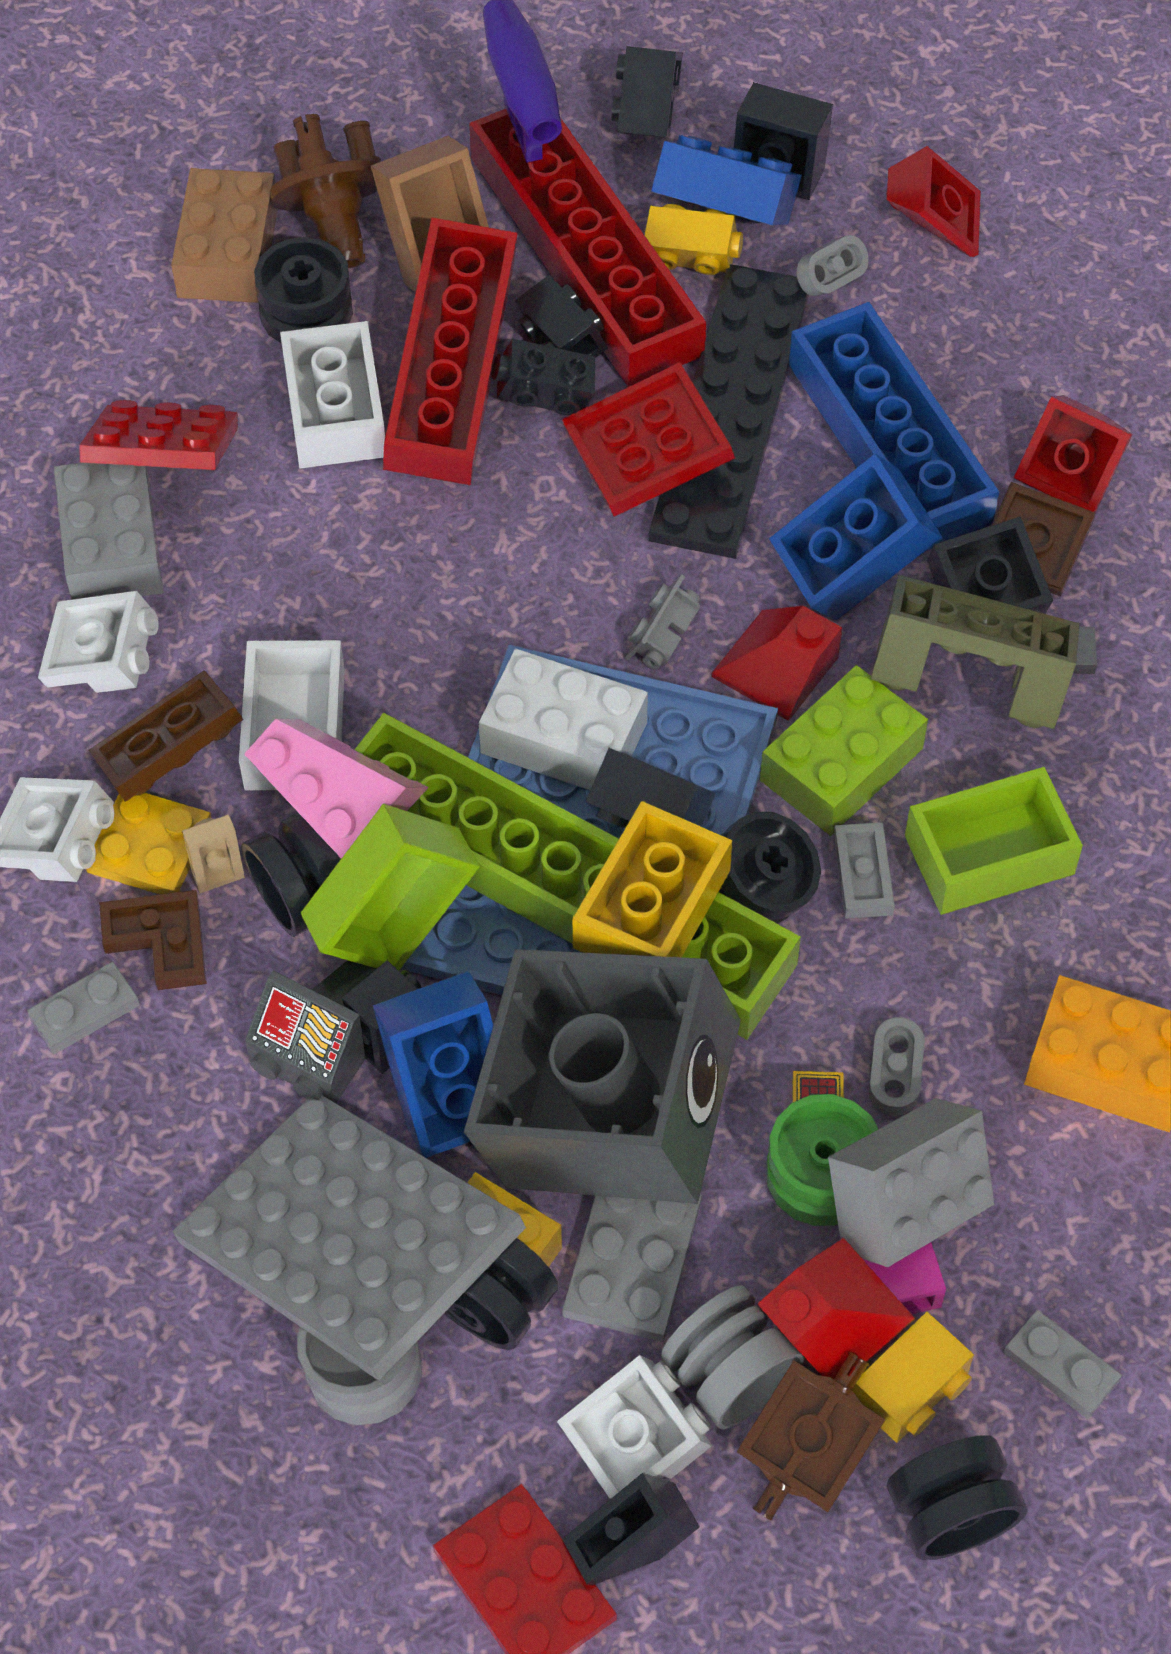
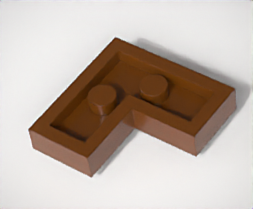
(165, 924)

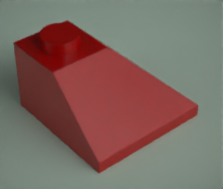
(937, 199)
(1073, 453)
(781, 657)
(836, 1308)

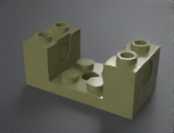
(1001, 632)

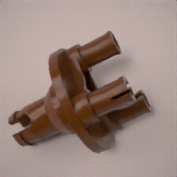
(326, 187)

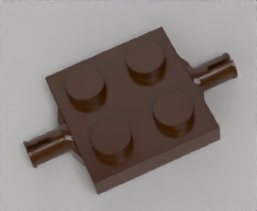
(810, 1436)

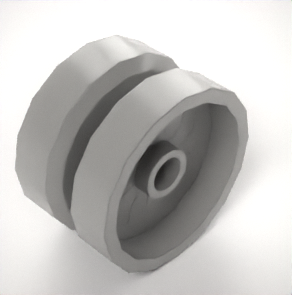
(349, 1391)

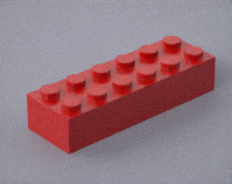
(450, 351)

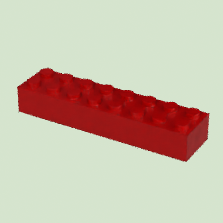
(592, 247)

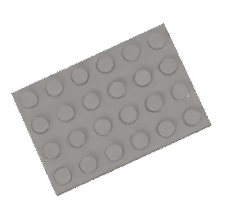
(349, 1233)

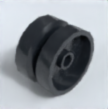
(302, 286)
(771, 865)
(289, 869)
(502, 1296)
(956, 1497)

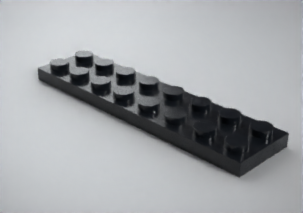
(742, 386)

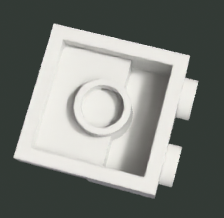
(99, 642)
(53, 826)
(636, 1427)

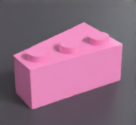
(328, 780)

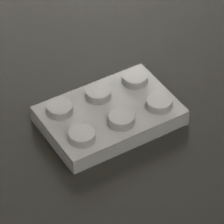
(631, 1264)

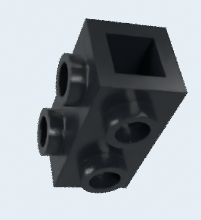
(558, 320)
(544, 377)

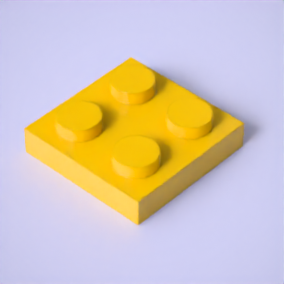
(146, 843)

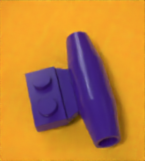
(523, 77)

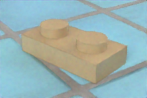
(213, 853)

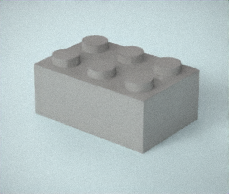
(107, 530)
(912, 1181)

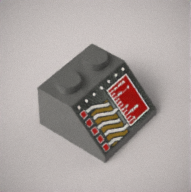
(304, 1039)

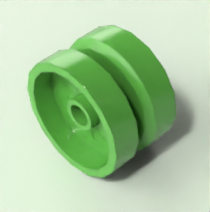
(800, 1152)

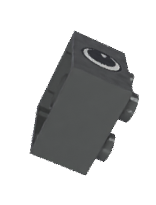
(604, 1075)

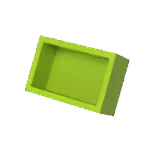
(843, 750)
(992, 840)
(389, 888)

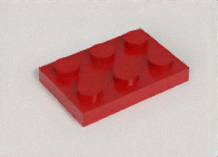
(523, 1579)

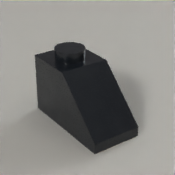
(631, 1529)

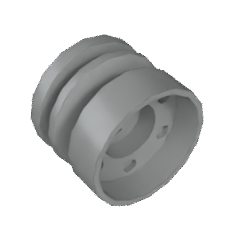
(730, 1356)

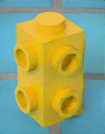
(694, 238)

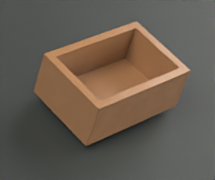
(421, 185)
(222, 234)

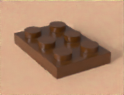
(166, 735)

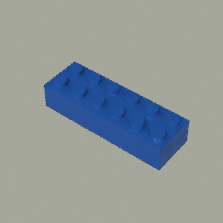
(885, 408)

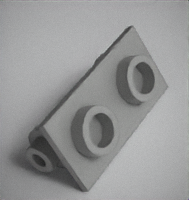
(670, 608)

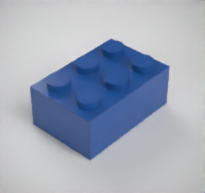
(727, 180)
(855, 537)
(436, 1056)

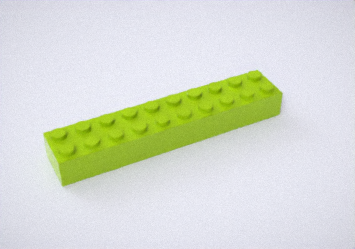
(547, 859)

